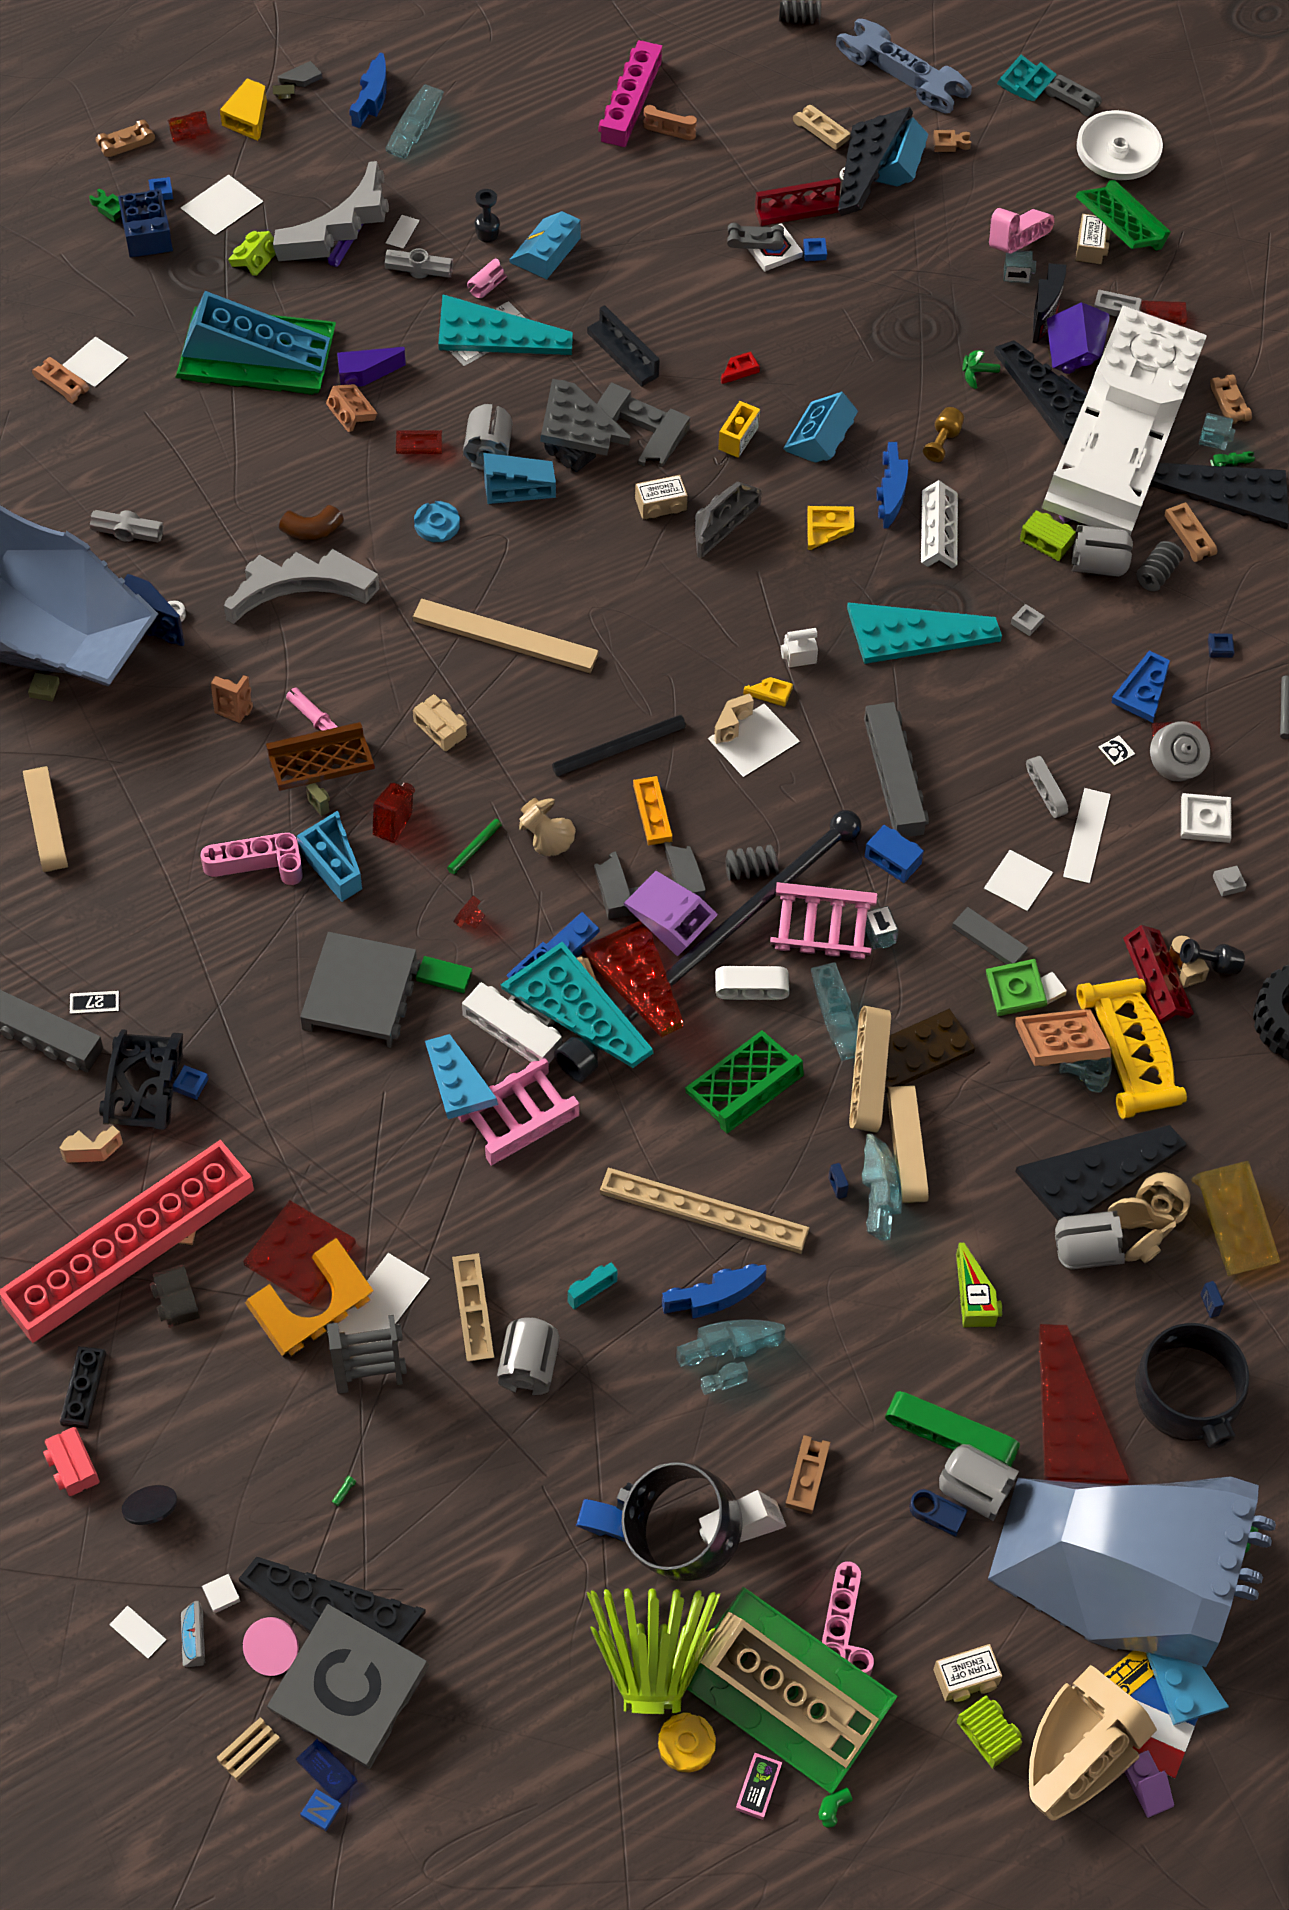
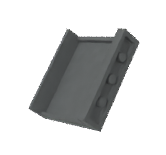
(360, 987)

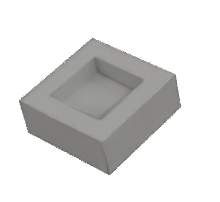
(1027, 619)
(1229, 881)

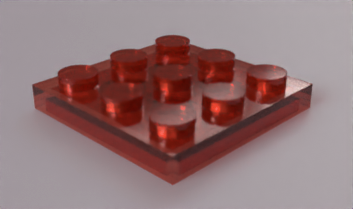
(287, 1251)

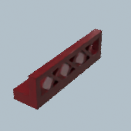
(798, 206)
(1158, 972)

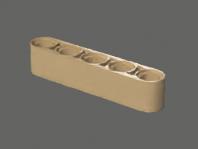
(45, 819)
(870, 1069)
(907, 1143)

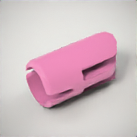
(487, 279)

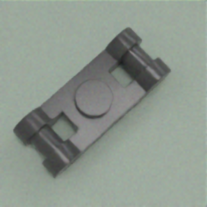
(1074, 94)
(755, 237)

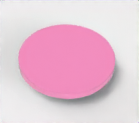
(270, 1646)

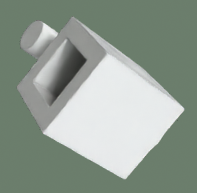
(800, 647)

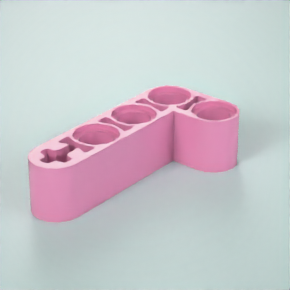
(1012, 232)
(221, 860)
(843, 1617)

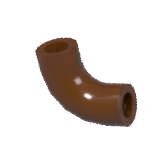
(311, 527)

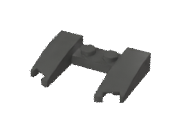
(667, 427)
(615, 889)

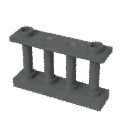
(348, 1363)

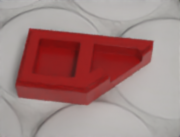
(740, 367)

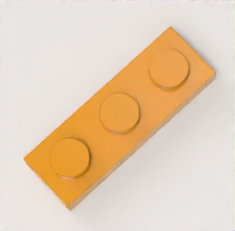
(652, 810)

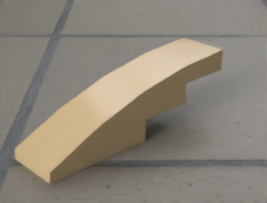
(473, 1307)

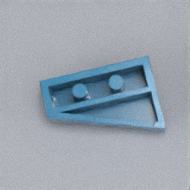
(517, 478)
(330, 855)

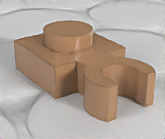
(947, 140)

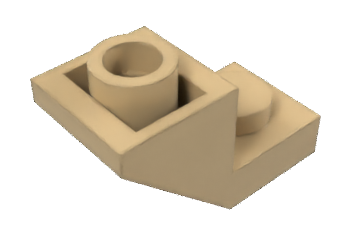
(728, 725)
(81, 1149)

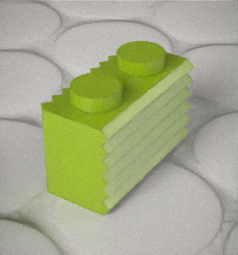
(1047, 535)
(990, 1731)

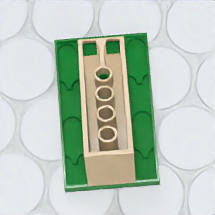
(789, 1690)

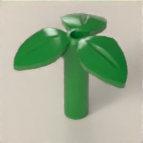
(972, 365)

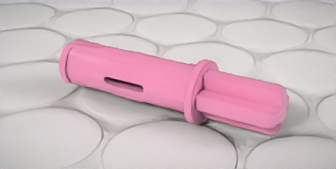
(318, 718)

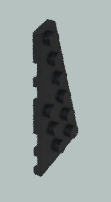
(868, 151)
(1052, 395)
(1229, 488)
(1091, 1176)
(305, 1597)

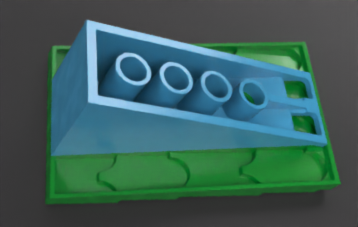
(254, 349)

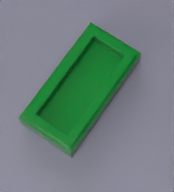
(444, 974)

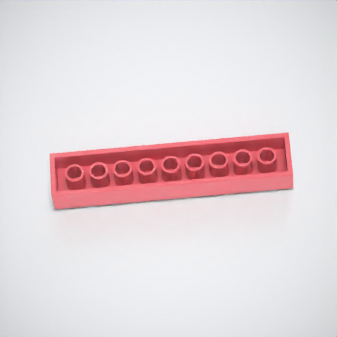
(126, 1241)

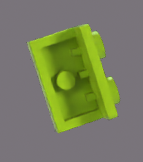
(254, 252)

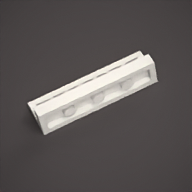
(936, 522)

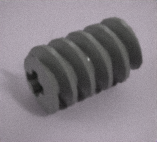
(800, 9)
(1159, 565)
(751, 862)

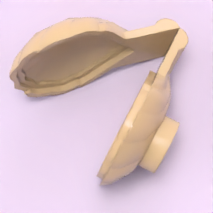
(550, 835)
(1138, 1213)

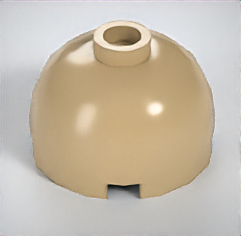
(1166, 1195)

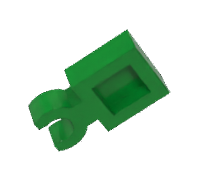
(106, 205)

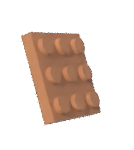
(1062, 1037)

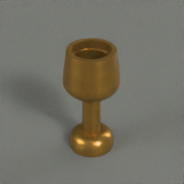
(948, 426)

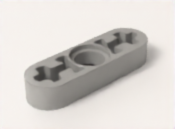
(1047, 786)

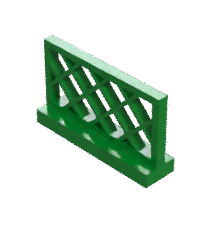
(1125, 216)
(761, 1091)

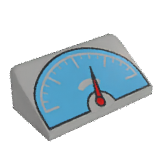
(193, 1635)

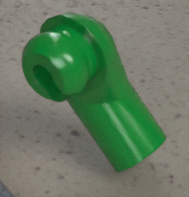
(830, 1806)

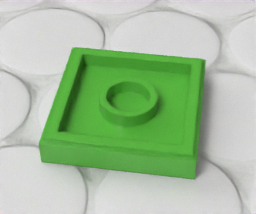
(1016, 987)

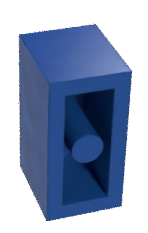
(894, 853)

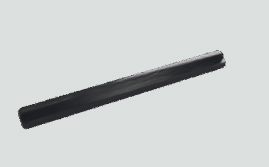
(618, 745)

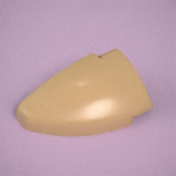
(1084, 1743)

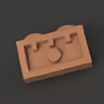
(350, 406)
(232, 699)

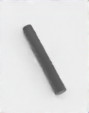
(1284, 724)

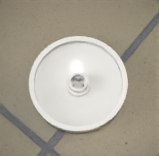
(1119, 145)

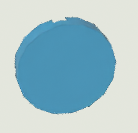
(437, 521)

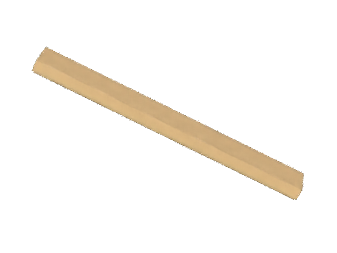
(506, 635)
(704, 1210)

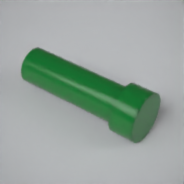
(349, 1482)

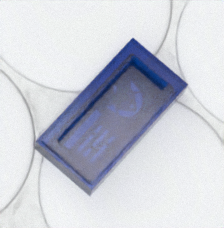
(326, 1770)

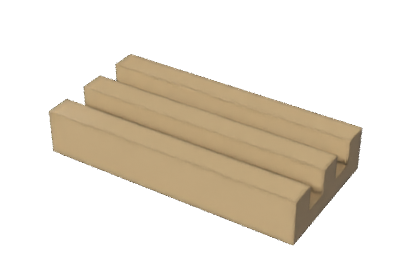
(240, 1741)

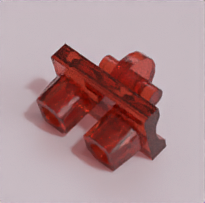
(188, 126)

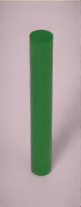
(474, 846)

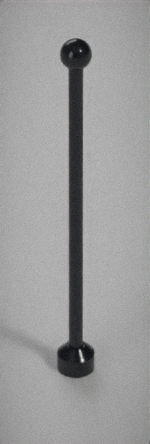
(580, 1057)

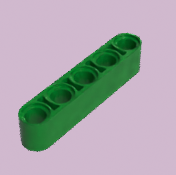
(948, 1427)

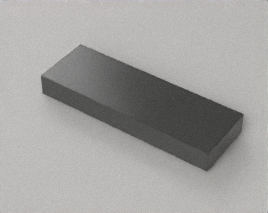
(989, 937)

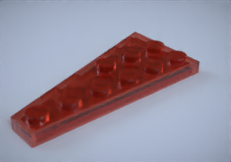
(637, 973)
(1074, 1428)

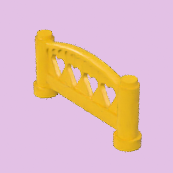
(1138, 1094)

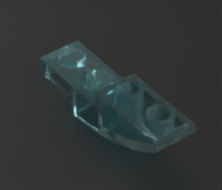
(836, 1009)
(883, 1178)
(740, 1336)

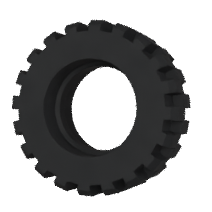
(1269, 1012)

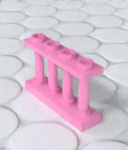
(837, 900)
(541, 1122)

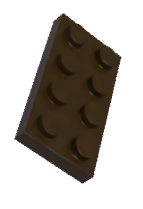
(925, 1048)

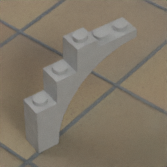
(342, 223)
(299, 574)

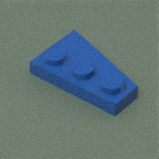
(1143, 687)

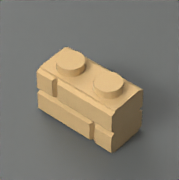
(440, 722)

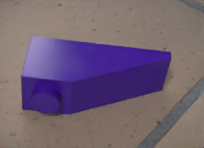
(369, 365)

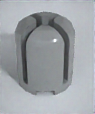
(477, 434)
(1102, 551)
(1089, 1240)
(528, 1355)
(977, 1480)

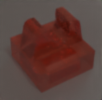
(470, 914)

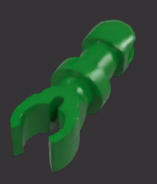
(1232, 459)

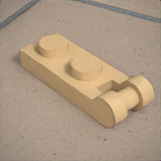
(822, 126)

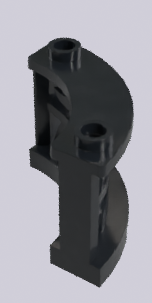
(159, 1105)

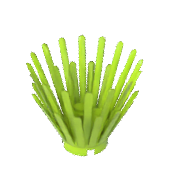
(662, 1674)

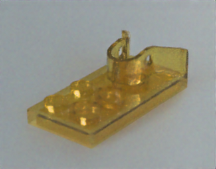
(1237, 1218)

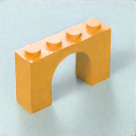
(290, 1330)

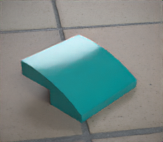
(1026, 79)

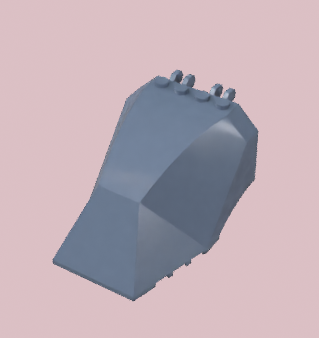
(64, 604)
(1133, 1561)

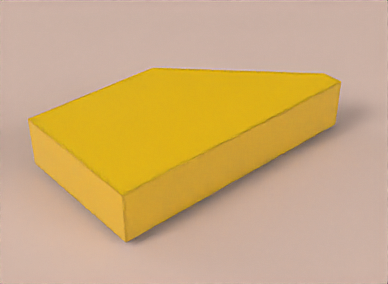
(771, 690)

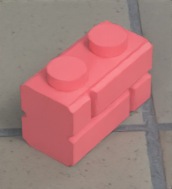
(71, 1461)

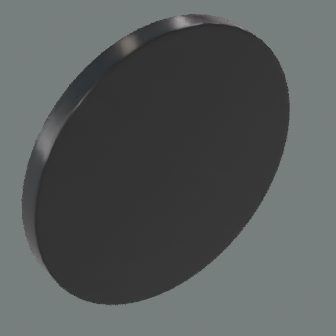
(149, 1504)

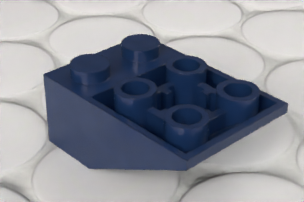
(145, 223)
(167, 623)

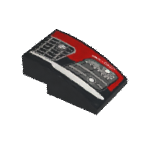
(1048, 299)

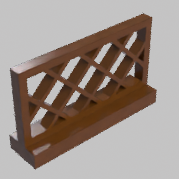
(316, 747)

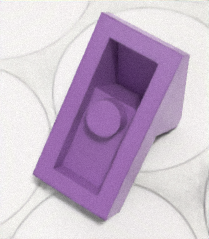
(1150, 1785)

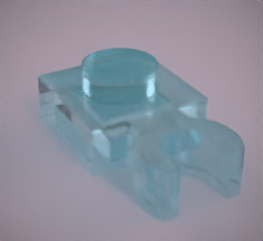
(729, 1376)

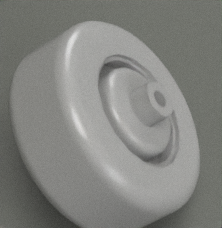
(1180, 751)

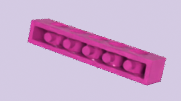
(630, 93)

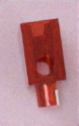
(396, 803)

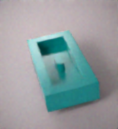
(599, 1280)

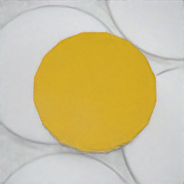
(686, 1742)

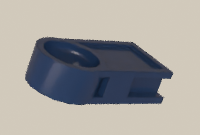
(945, 1515)

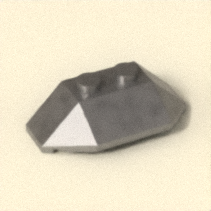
(724, 515)

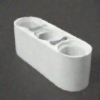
(752, 982)

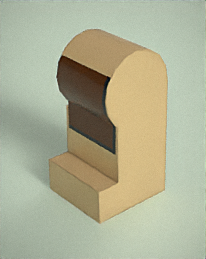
(1190, 973)

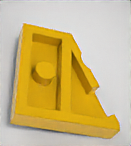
(828, 524)

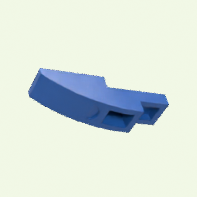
(372, 93)
(892, 486)
(574, 936)
(726, 1290)

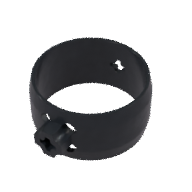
(1214, 1429)
(634, 1501)

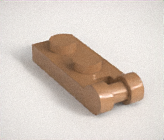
(1190, 531)
(807, 1475)

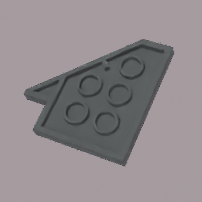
(578, 421)

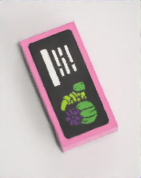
(758, 1786)

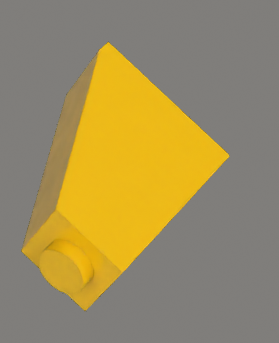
(245, 109)

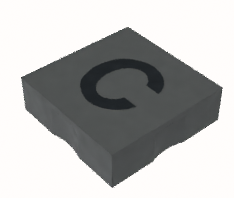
(348, 1686)

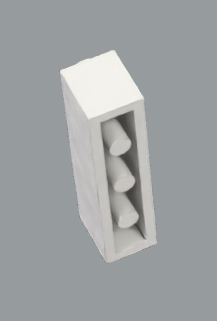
(511, 1024)

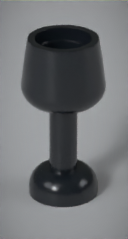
(486, 223)
(1224, 958)

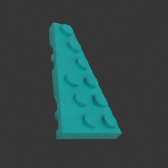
(484, 329)
(905, 632)
(570, 996)

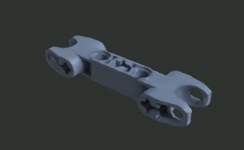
(930, 83)

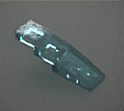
(414, 120)

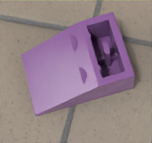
(670, 911)

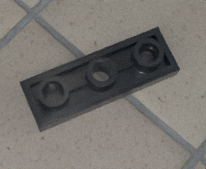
(80, 1401)

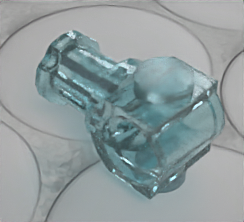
(1085, 1070)

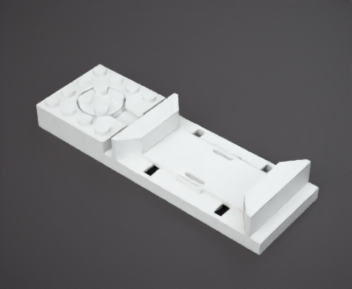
(1134, 393)

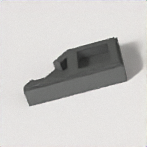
(301, 75)

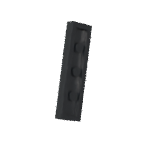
(624, 347)

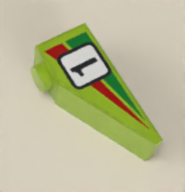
(977, 1294)

